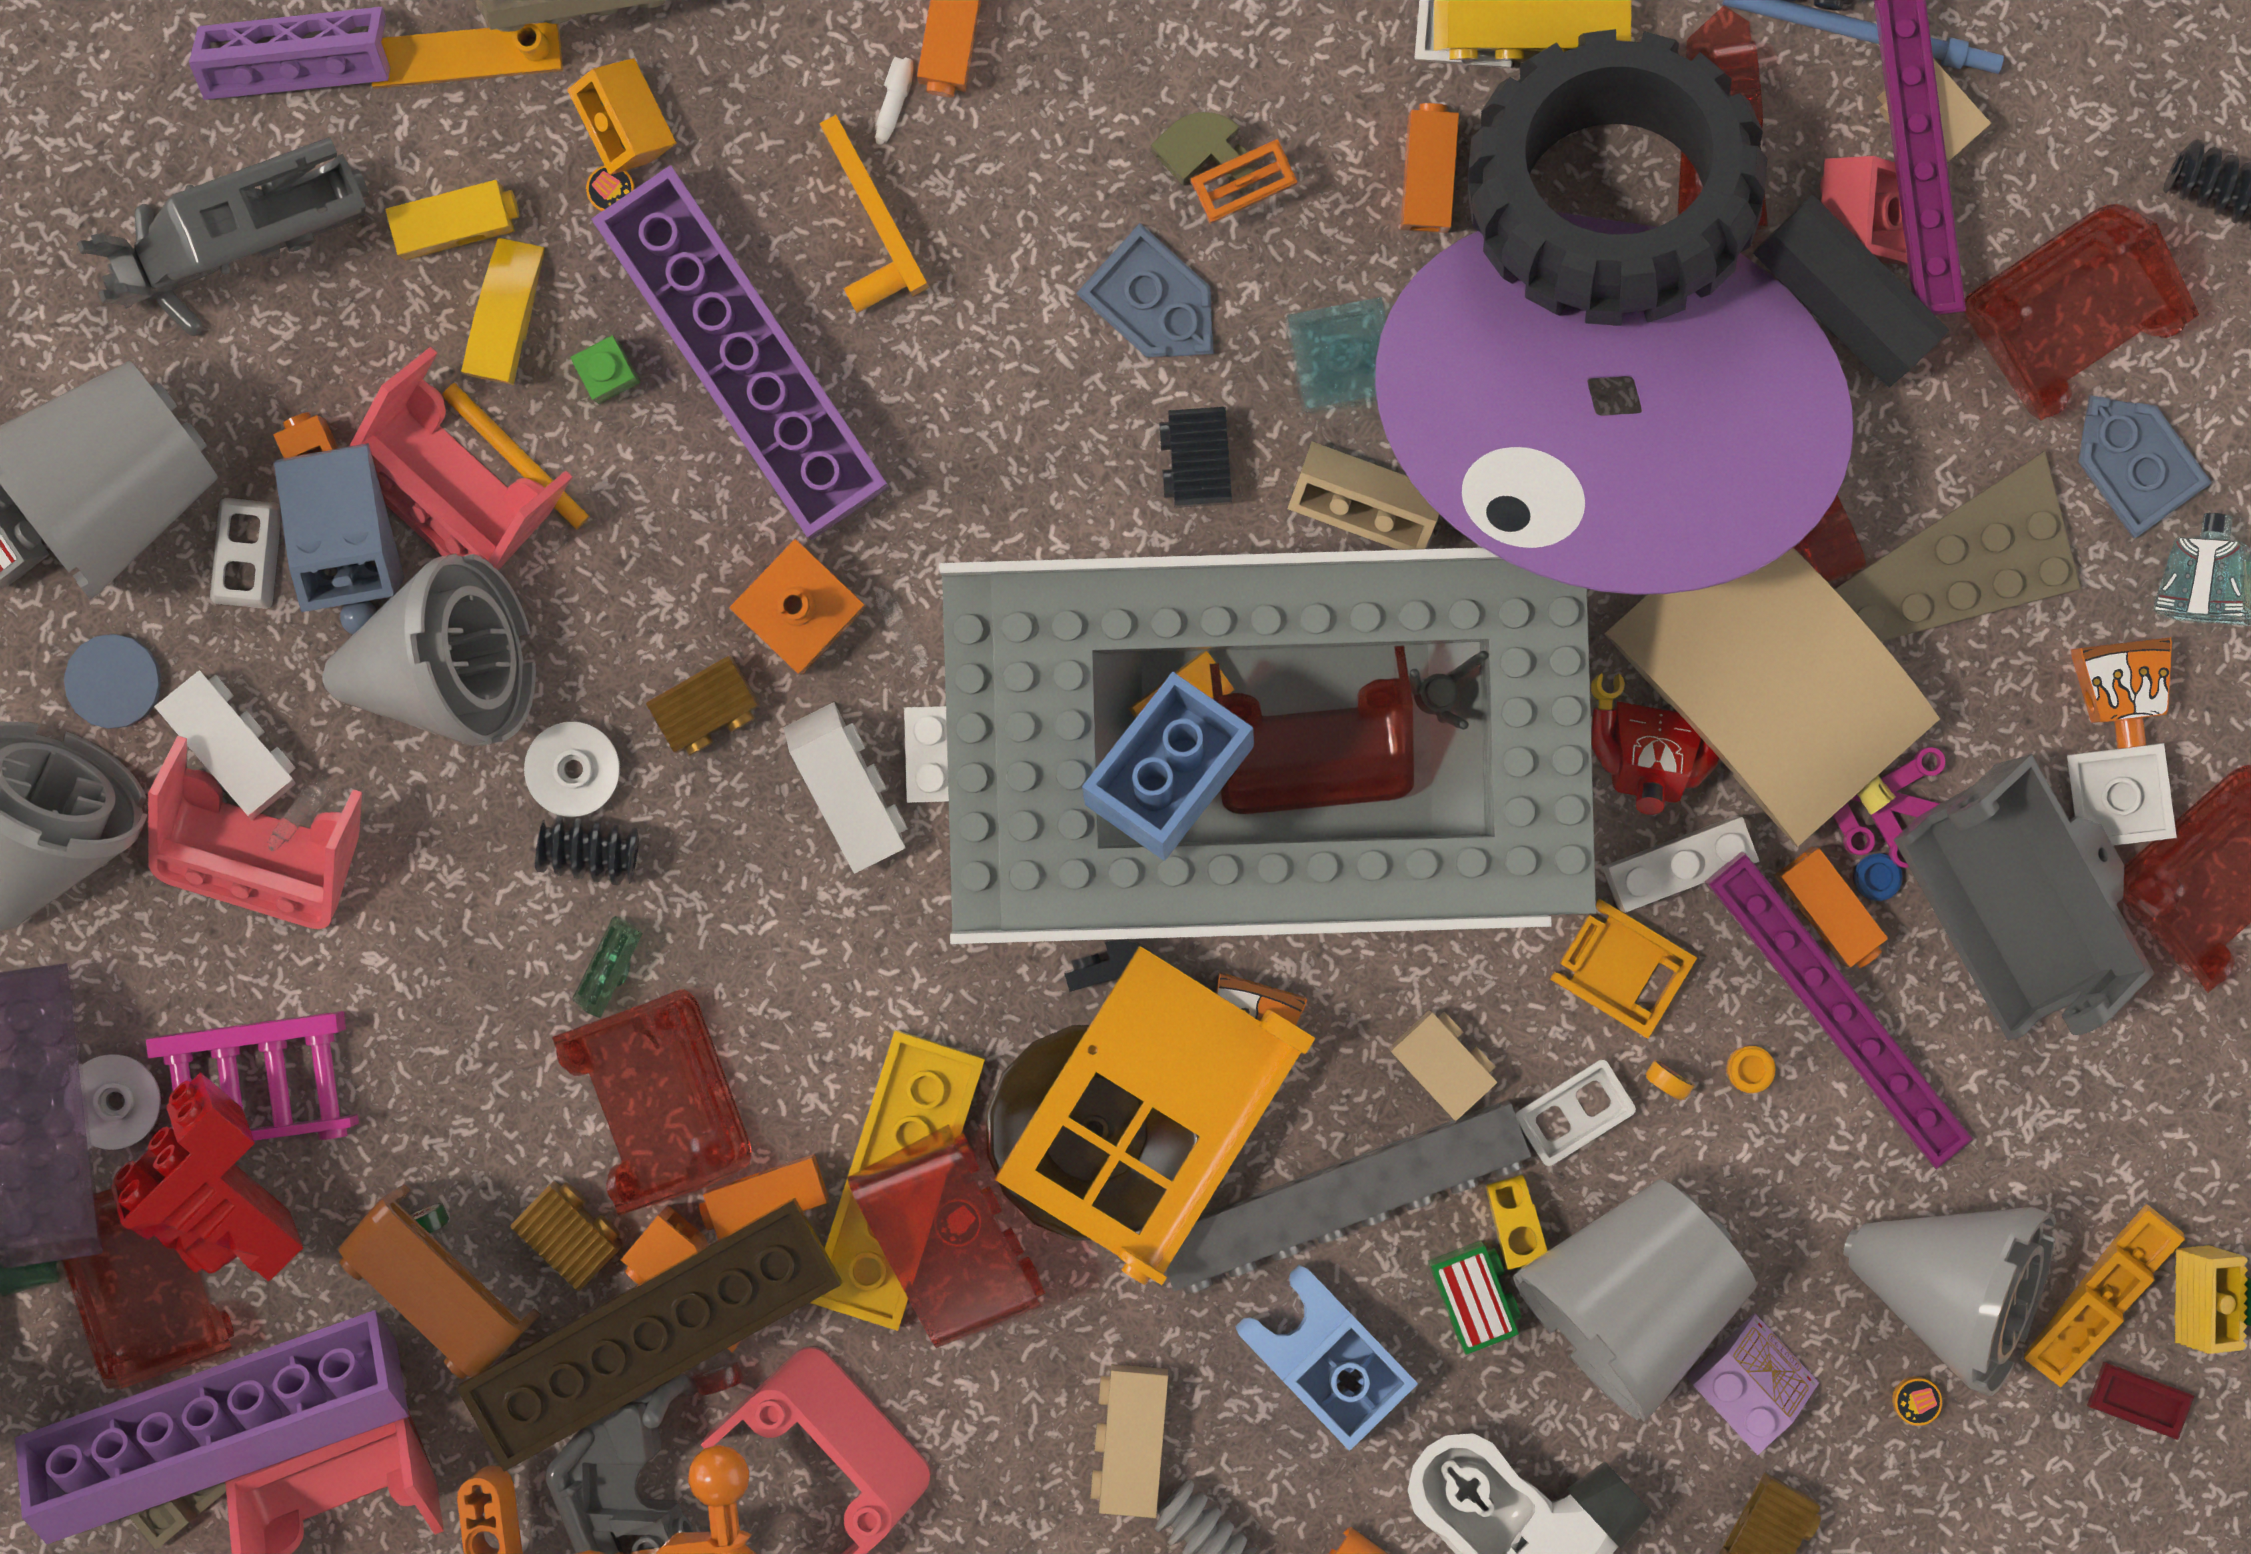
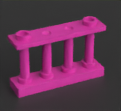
(271, 1040)

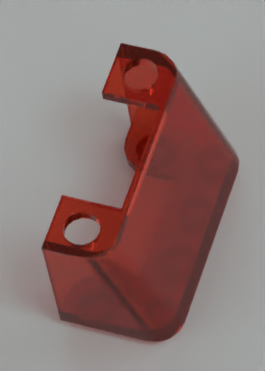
(946, 1237)

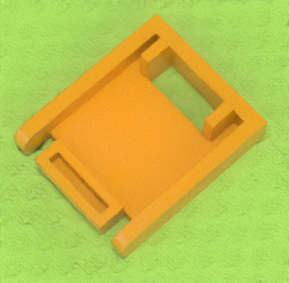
(1615, 964)

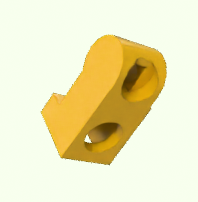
(1515, 1222)

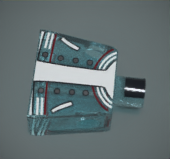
(2207, 577)

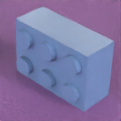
(1168, 766)

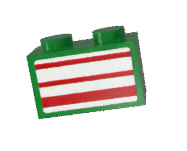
(1474, 1296)

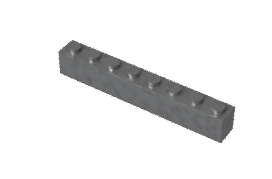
(1349, 1193)

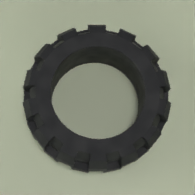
(1625, 85)

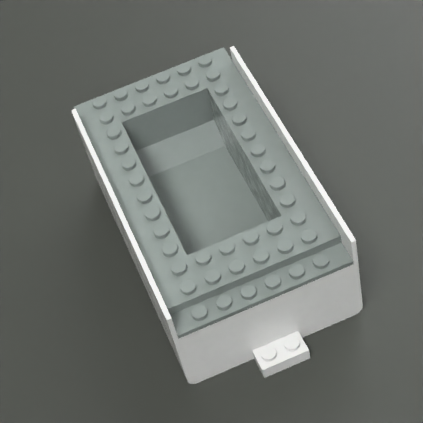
(1062, 648)

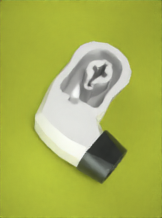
(1483, 1507)

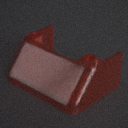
(1324, 754)

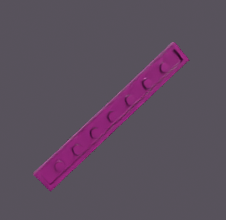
(1920, 155)
(1838, 1009)

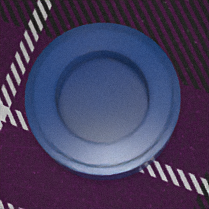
(1877, 877)

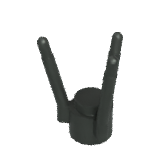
(1439, 691)

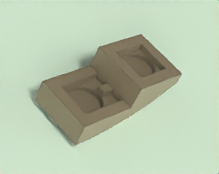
(165, 1520)

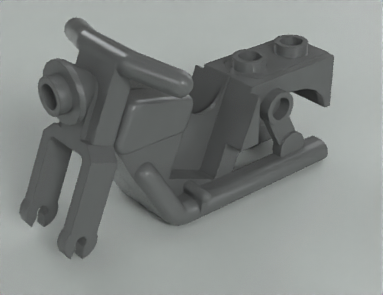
(227, 221)
(599, 1471)

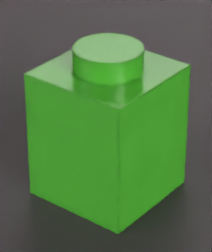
(605, 369)

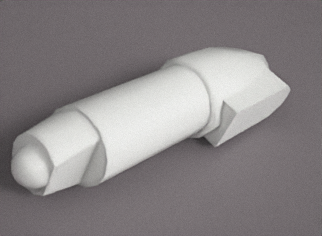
(898, 86)

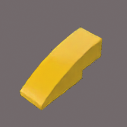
(503, 312)

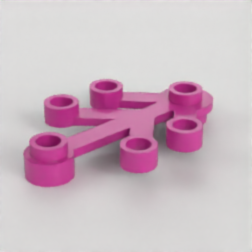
(1901, 803)

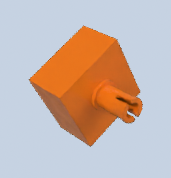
(798, 607)

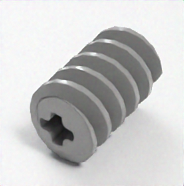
(1197, 1525)

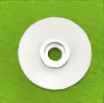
(547, 763)
(127, 1126)

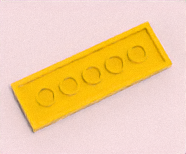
(916, 1094)

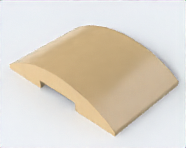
(1779, 686)

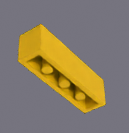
(1523, 25)

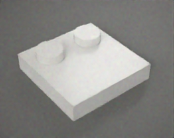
(2124, 792)

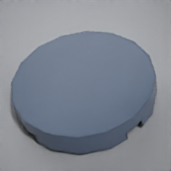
(112, 681)

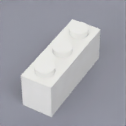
(227, 743)
(1677, 863)

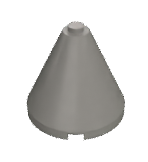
(442, 655)
(60, 816)
(1960, 1283)

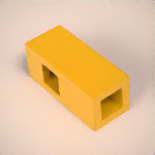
(452, 219)

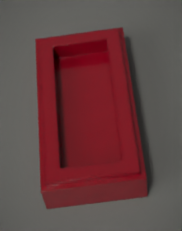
(2140, 1400)

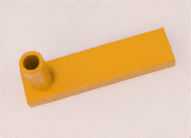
(471, 55)
(903, 270)

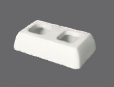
(261, 554)
(1583, 1127)

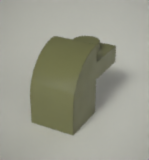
(1197, 140)

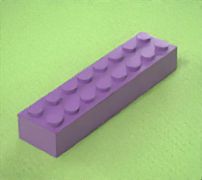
(740, 353)
(210, 1427)

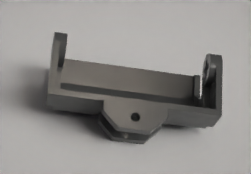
(2028, 900)

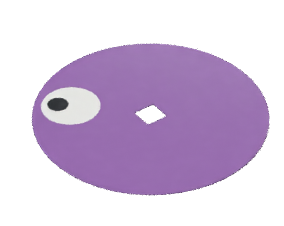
(1705, 485)

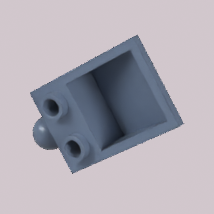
(337, 520)

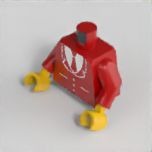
(1647, 749)

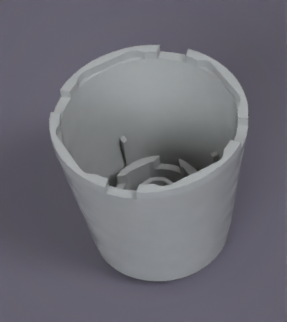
(103, 471)
(1640, 1294)

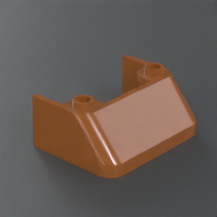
(431, 1288)

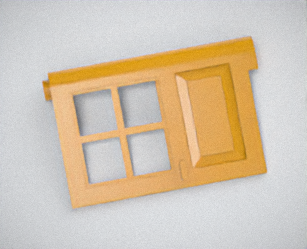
(1187, 1059)

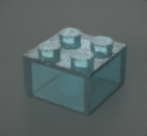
(1336, 353)

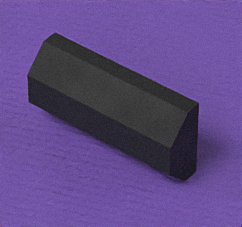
(1851, 291)

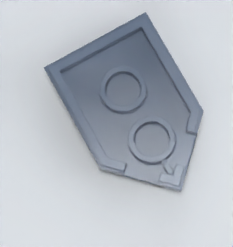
(1152, 298)
(2137, 462)

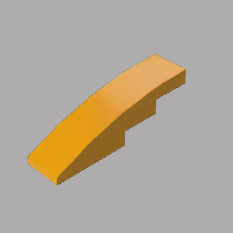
(2104, 1295)

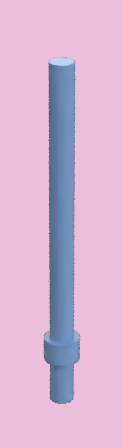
(1952, 52)

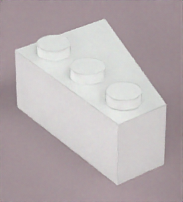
(845, 787)

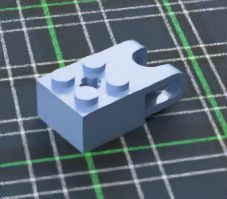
(1319, 1350)

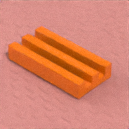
(1206, 198)

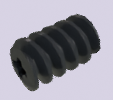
(2212, 179)
(586, 851)

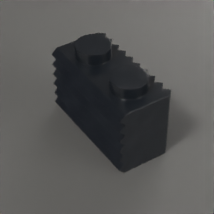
(1198, 457)

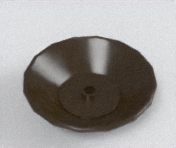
(1071, 1158)

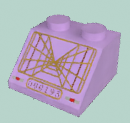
(1754, 1383)

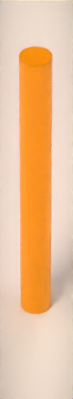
(510, 451)

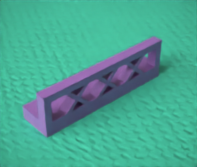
(288, 60)

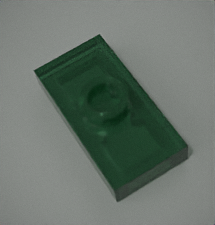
(608, 967)

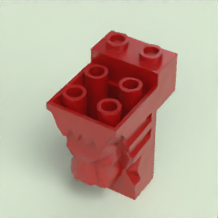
(195, 1193)

